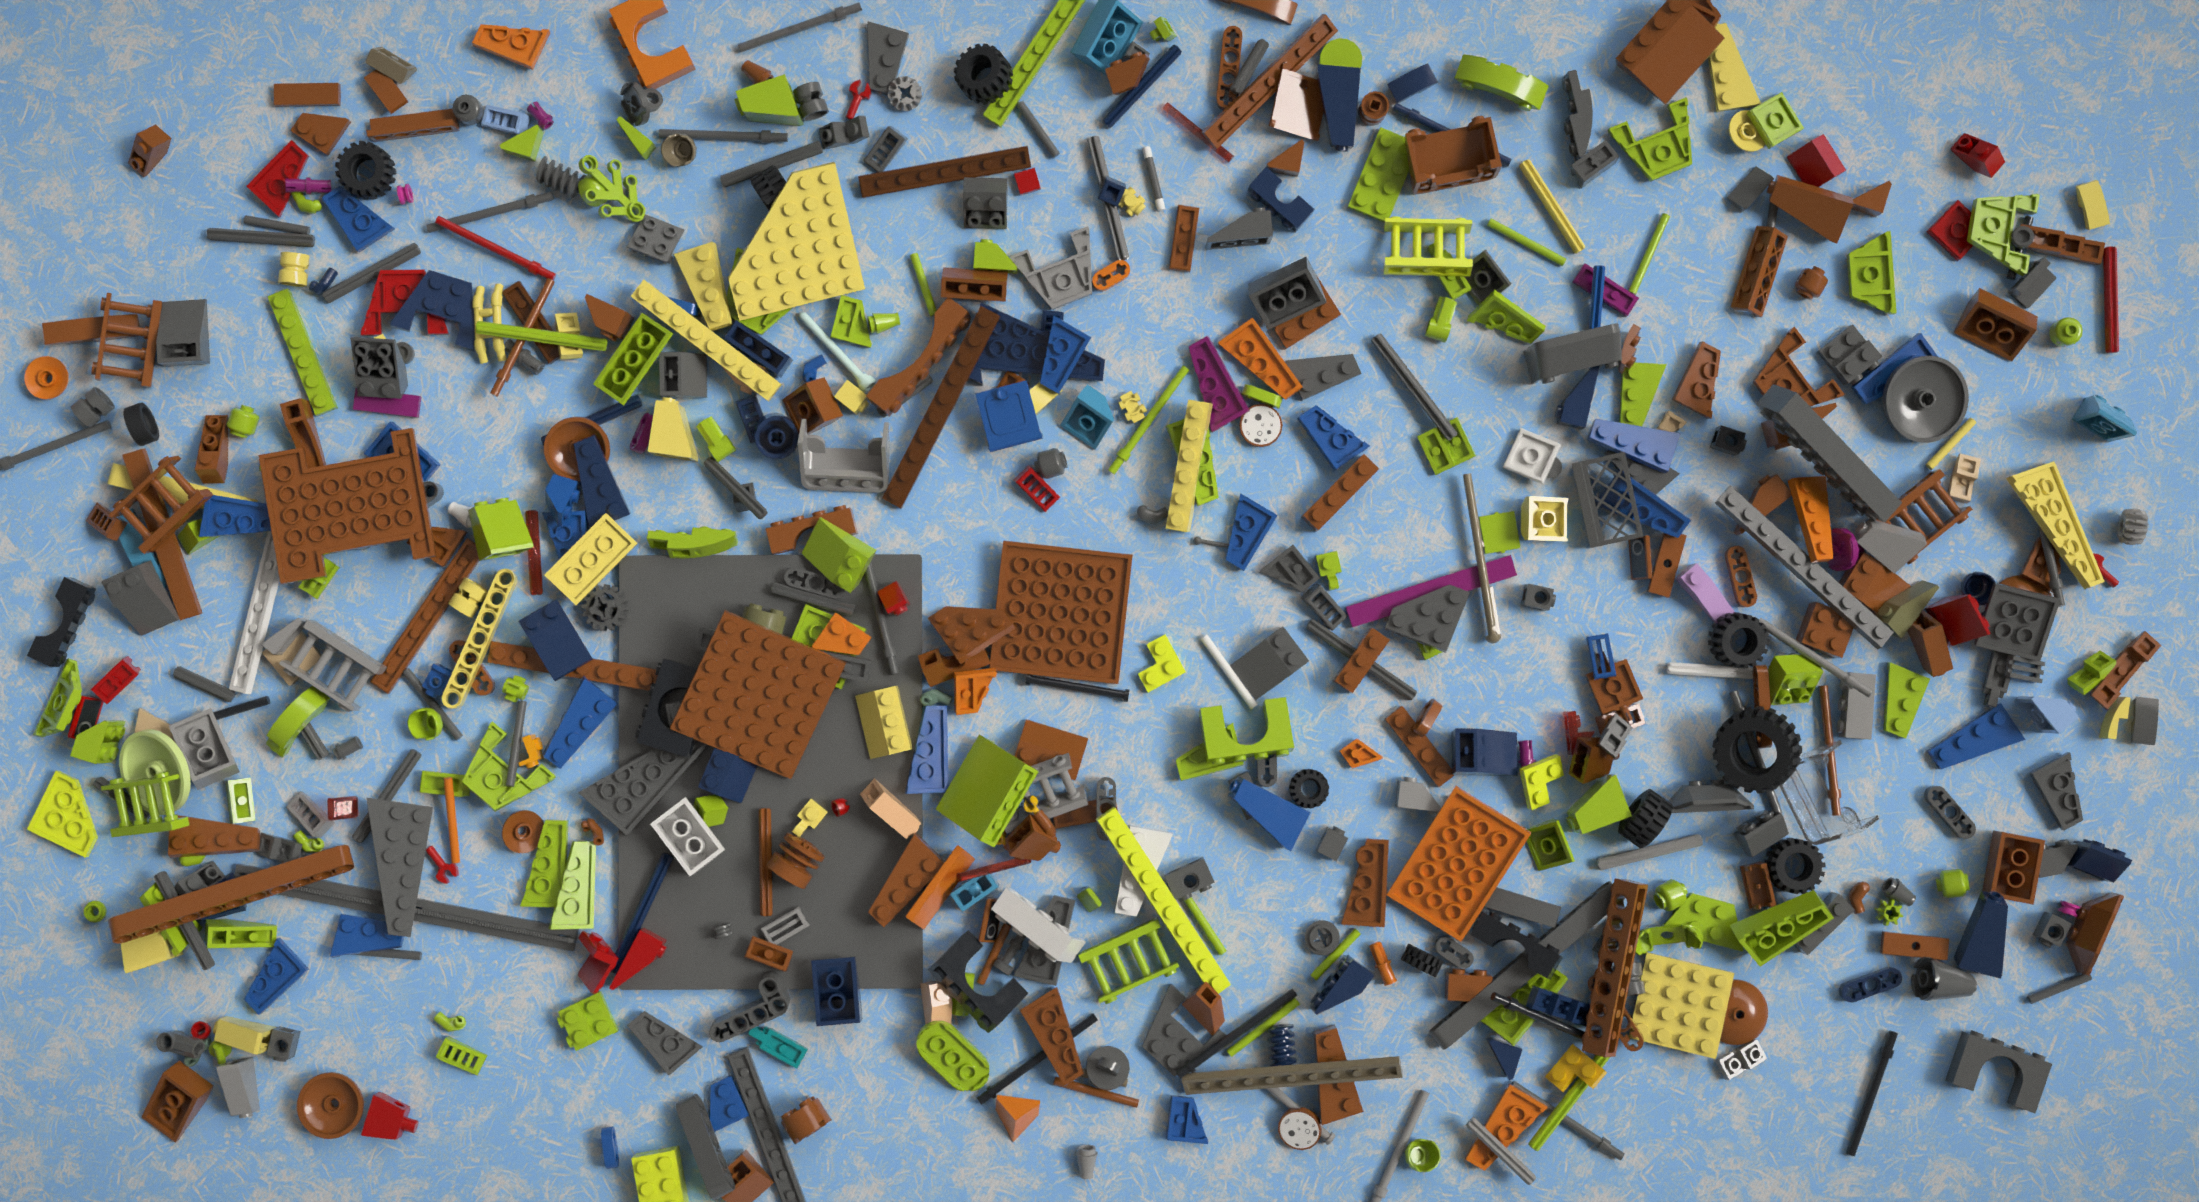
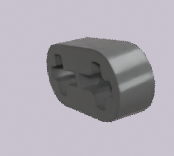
(1272, 770)
(1451, 955)

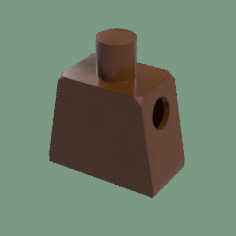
(1589, 760)

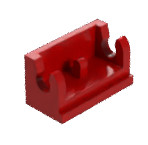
(116, 680)

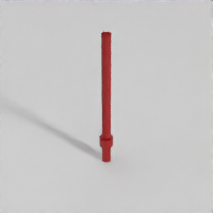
(533, 267)

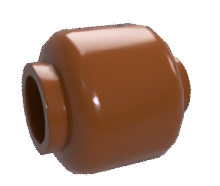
(1811, 282)

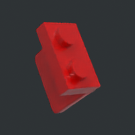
(598, 963)

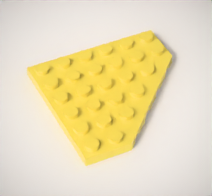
(799, 249)

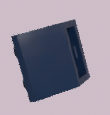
(2099, 861)

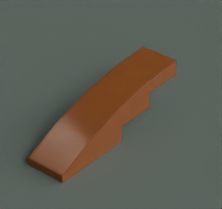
(2066, 246)
(85, 329)

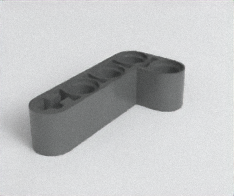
(748, 1013)

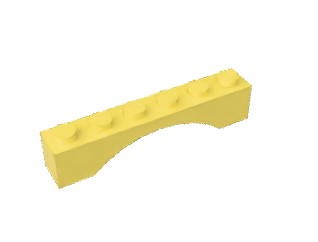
(1189, 457)

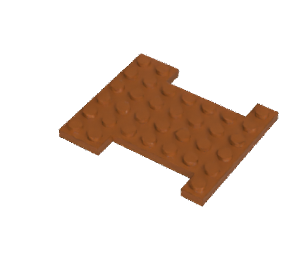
(344, 506)

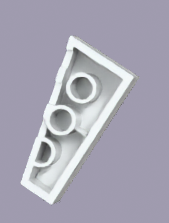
(1154, 845)
(1037, 926)

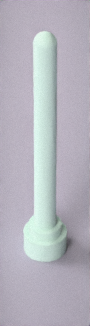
(865, 382)

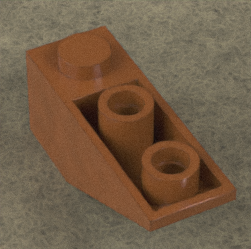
(213, 450)

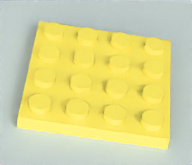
(1682, 1005)

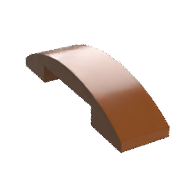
(1278, 9)
(2128, 662)

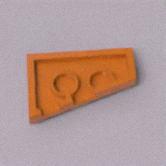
(516, 45)

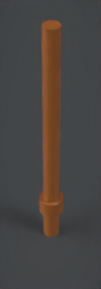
(504, 374)
(1833, 792)

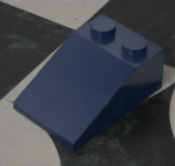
(555, 640)
(836, 991)

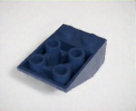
(1484, 752)
(1345, 984)

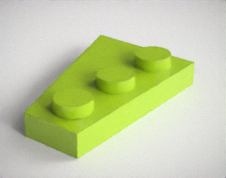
(1903, 699)

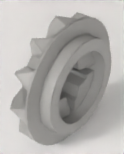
(894, 93)

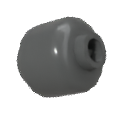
(468, 109)
(1051, 463)

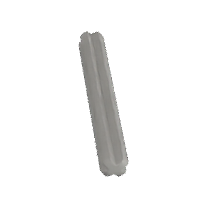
(1501, 1151)

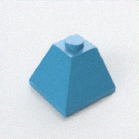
(1089, 417)

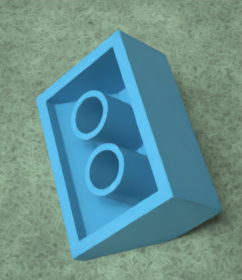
(1106, 35)

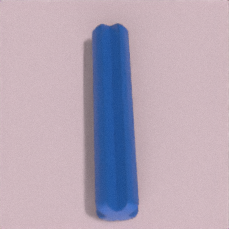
(1597, 296)

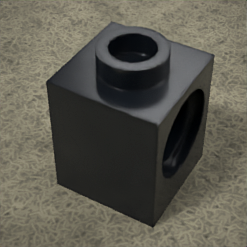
(1719, 440)

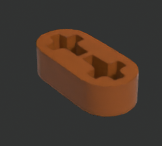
(1427, 717)

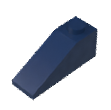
(1576, 406)

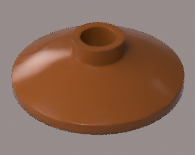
(529, 838)

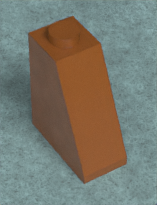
(1930, 644)

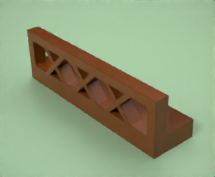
(413, 125)
(1757, 268)

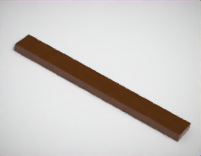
(944, 171)

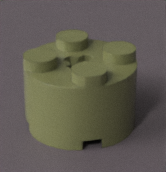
(772, 620)

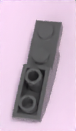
(1580, 123)

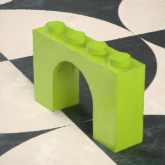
(1220, 747)

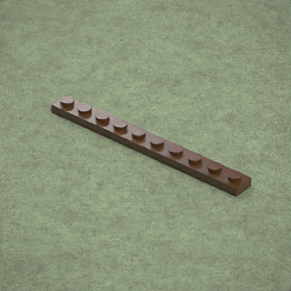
(941, 407)

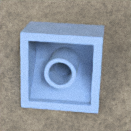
(2049, 713)

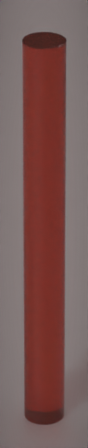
(1196, 130)
(970, 874)

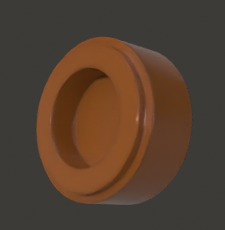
(1366, 856)

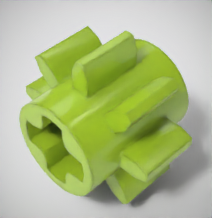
(515, 688)
(1881, 911)

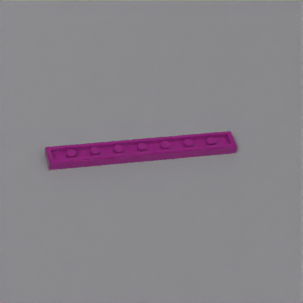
(1465, 579)

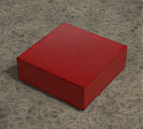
(1027, 181)

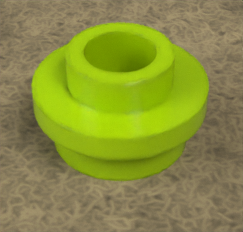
(88, 911)

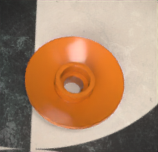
(37, 375)

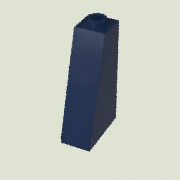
(1339, 100)
(1984, 937)

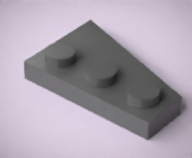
(1323, 372)
(663, 1042)

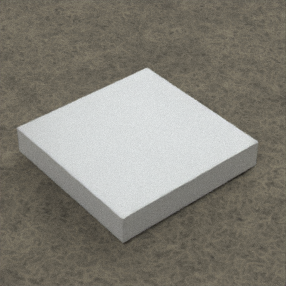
(1532, 456)

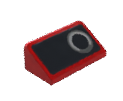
(85, 715)

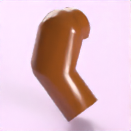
(1856, 896)

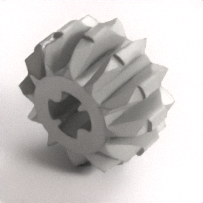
(2132, 526)

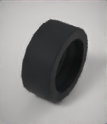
(141, 424)

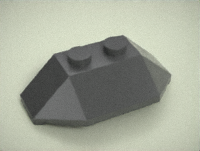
(1708, 797)

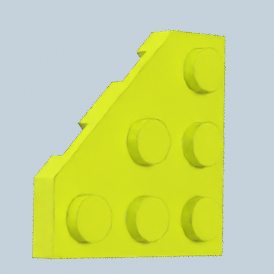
(65, 816)

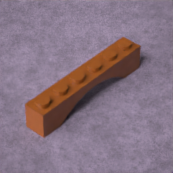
(892, 390)
(303, 430)

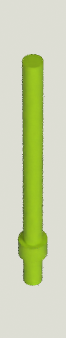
(1124, 453)

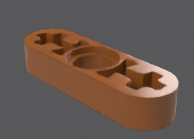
(1732, 572)
(485, 678)

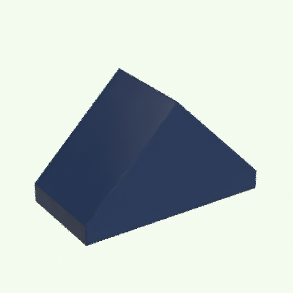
(1506, 1055)

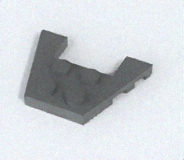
(1169, 1040)

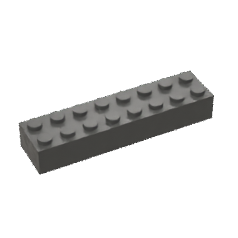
(1828, 453)

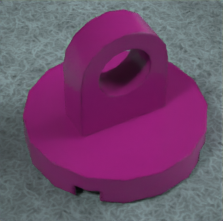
(1844, 549)

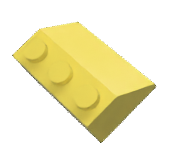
(883, 722)

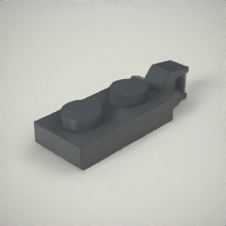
(1995, 681)

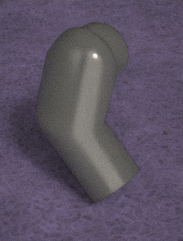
(1151, 516)

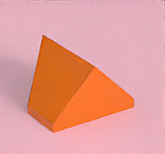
(1016, 1113)

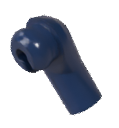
(326, 280)

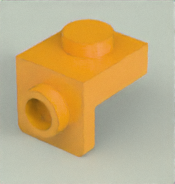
(533, 746)

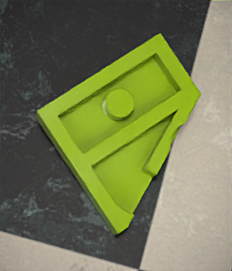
(851, 323)

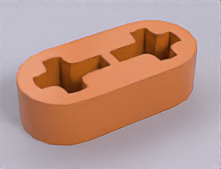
(1113, 280)

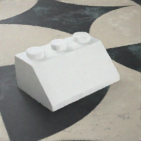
(687, 837)

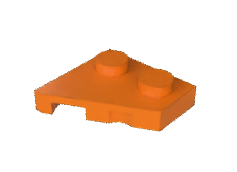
(842, 637)
(970, 689)

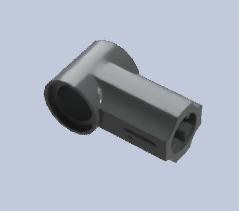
(180, 1043)

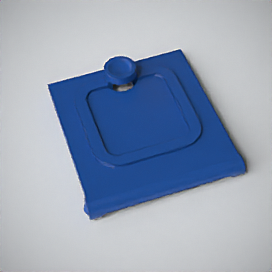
(1008, 420)

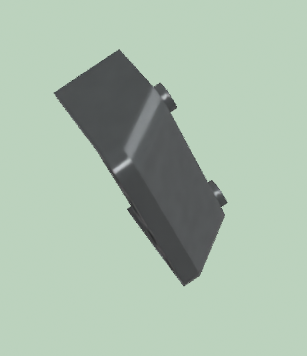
(1573, 353)

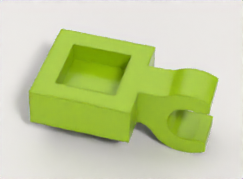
(1329, 566)

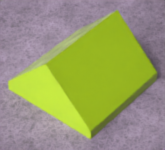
(1549, 845)

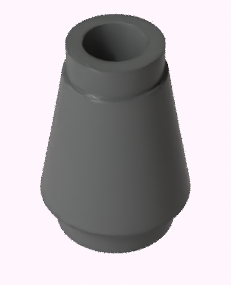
(1898, 891)

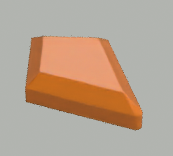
(1359, 754)

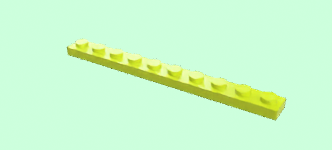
(1162, 900)

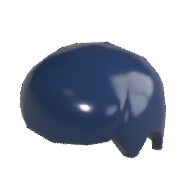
(1977, 585)

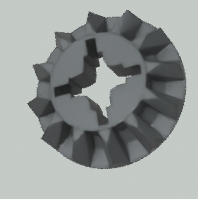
(1317, 946)

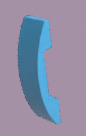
(131, 541)

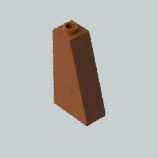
(1814, 206)

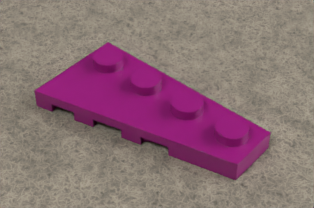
(1216, 385)

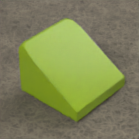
(1089, 899)

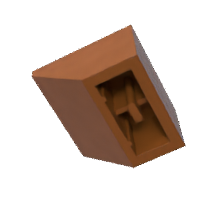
(748, 1178)

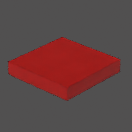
(1952, 230)

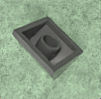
(1486, 278)

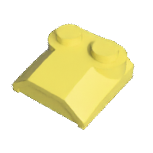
(1544, 519)

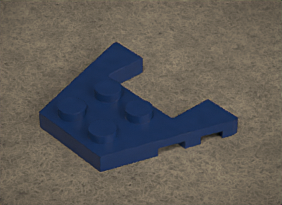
(443, 298)

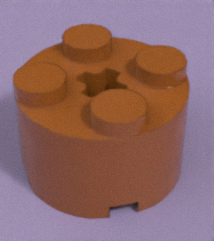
(806, 1120)

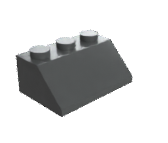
(1286, 293)

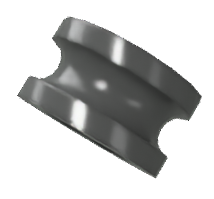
(722, 931)

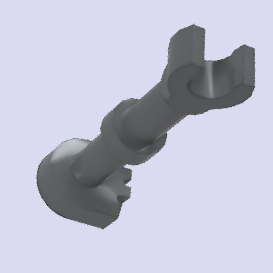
(1003, 964)

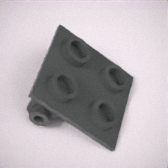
(655, 239)

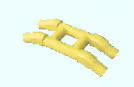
(479, 313)

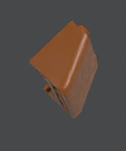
(1452, 156)

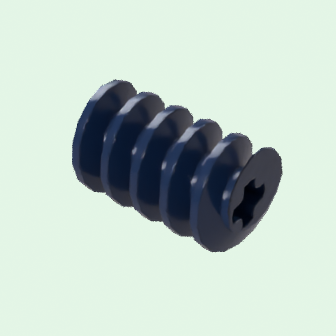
(1281, 1045)

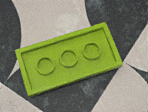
(1381, 177)

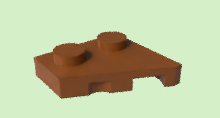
(446, 543)
(2036, 568)

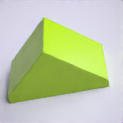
(524, 144)
(190, 537)

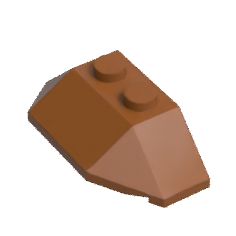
(2091, 930)

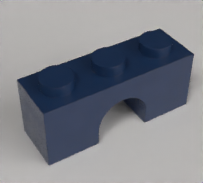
(1292, 214)

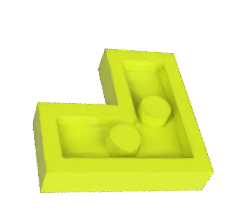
(1166, 667)
(1535, 778)

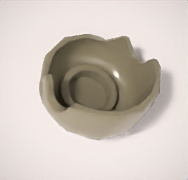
(678, 150)

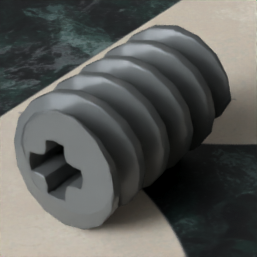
(557, 178)

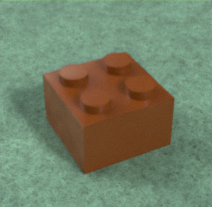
(1824, 631)

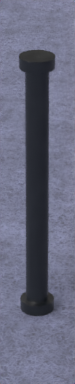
(1078, 687)

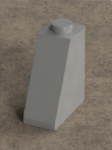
(1889, 543)
(239, 1086)

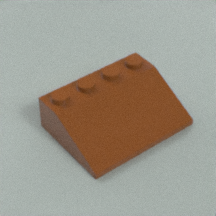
(1669, 49)

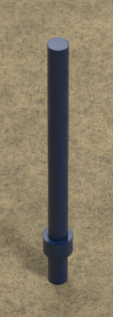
(1414, 116)

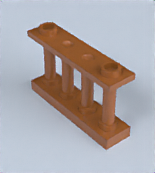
(149, 332)
(1916, 495)
(167, 526)

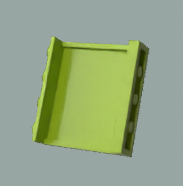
(986, 791)

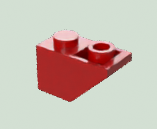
(1978, 154)
(894, 599)

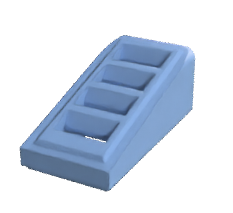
(519, 123)

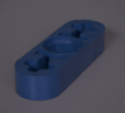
(1882, 973)

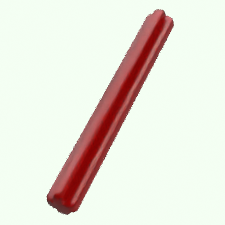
(2111, 300)

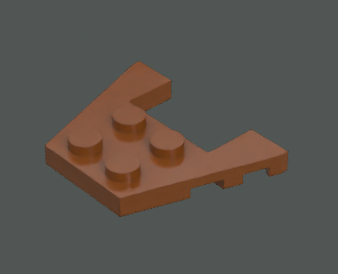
(1784, 373)

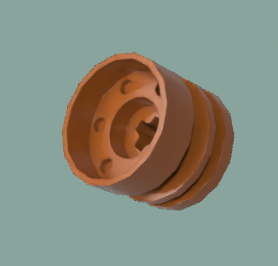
(796, 860)

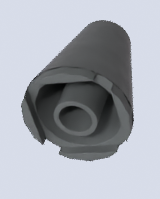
(1940, 981)

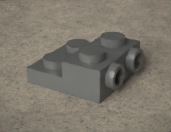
(1850, 355)

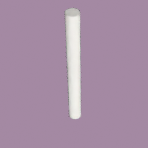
(1229, 672)

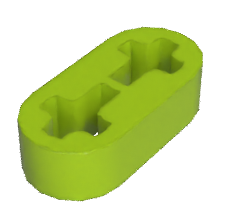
(1262, 396)

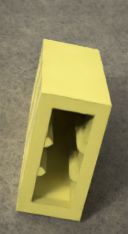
(243, 1034)

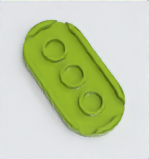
(952, 1056)

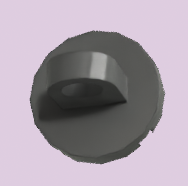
(636, 104)
(1107, 1068)

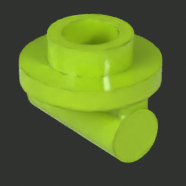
(220, 1051)

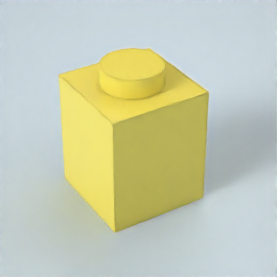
(852, 397)

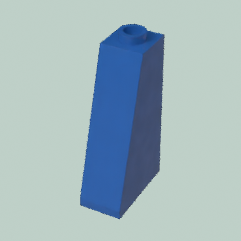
(1274, 814)

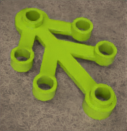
(614, 190)

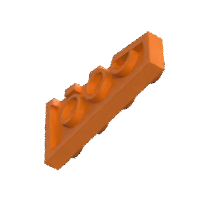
(1507, 1121)

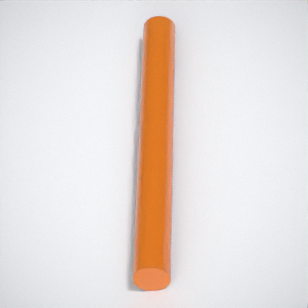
(451, 818)

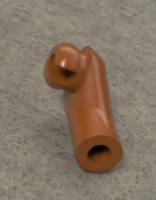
(597, 832)

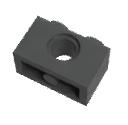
(1199, 869)

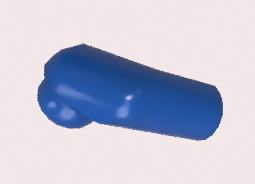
(810, 368)

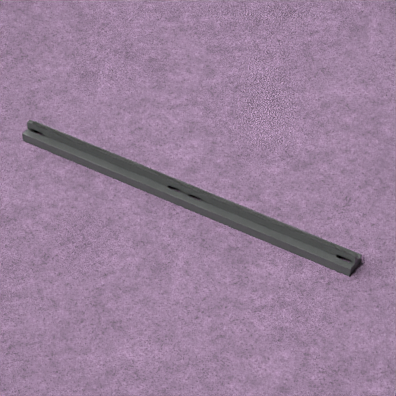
(433, 912)

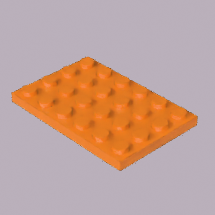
(1458, 863)

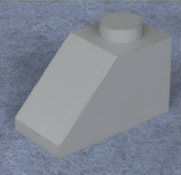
(1415, 796)

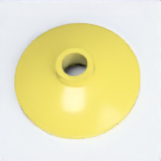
(1737, 126)

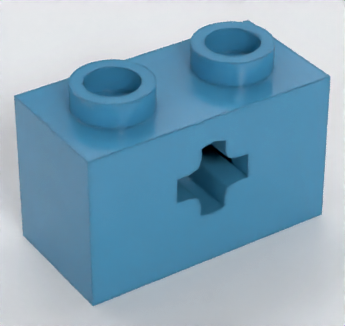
(974, 890)

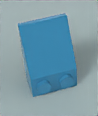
(2104, 420)

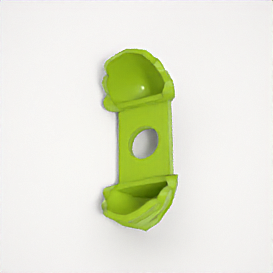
(1682, 933)

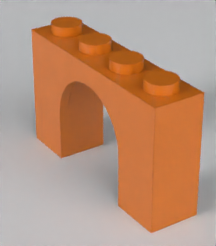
(653, 70)

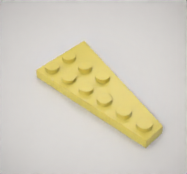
(2051, 507)

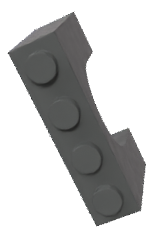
(2030, 1071)

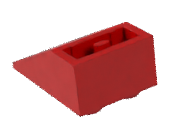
(1959, 618)

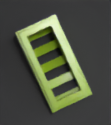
(641, 143)
(449, 1041)

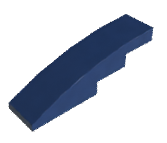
(1558, 1005)

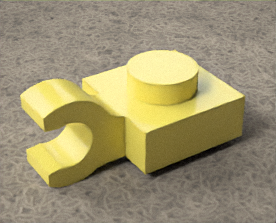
(811, 816)

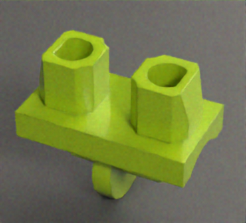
(316, 586)

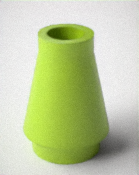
(882, 321)

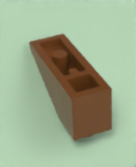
(1767, 496)

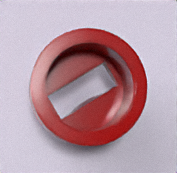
(839, 807)
(199, 1027)

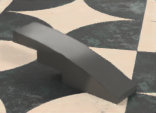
(1524, 907)

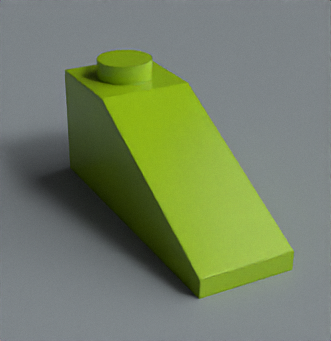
(238, 934)

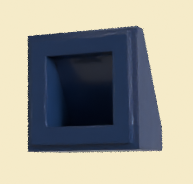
(1112, 191)
(976, 376)

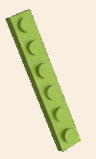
(302, 352)

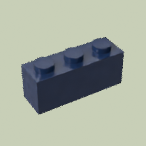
(758, 349)

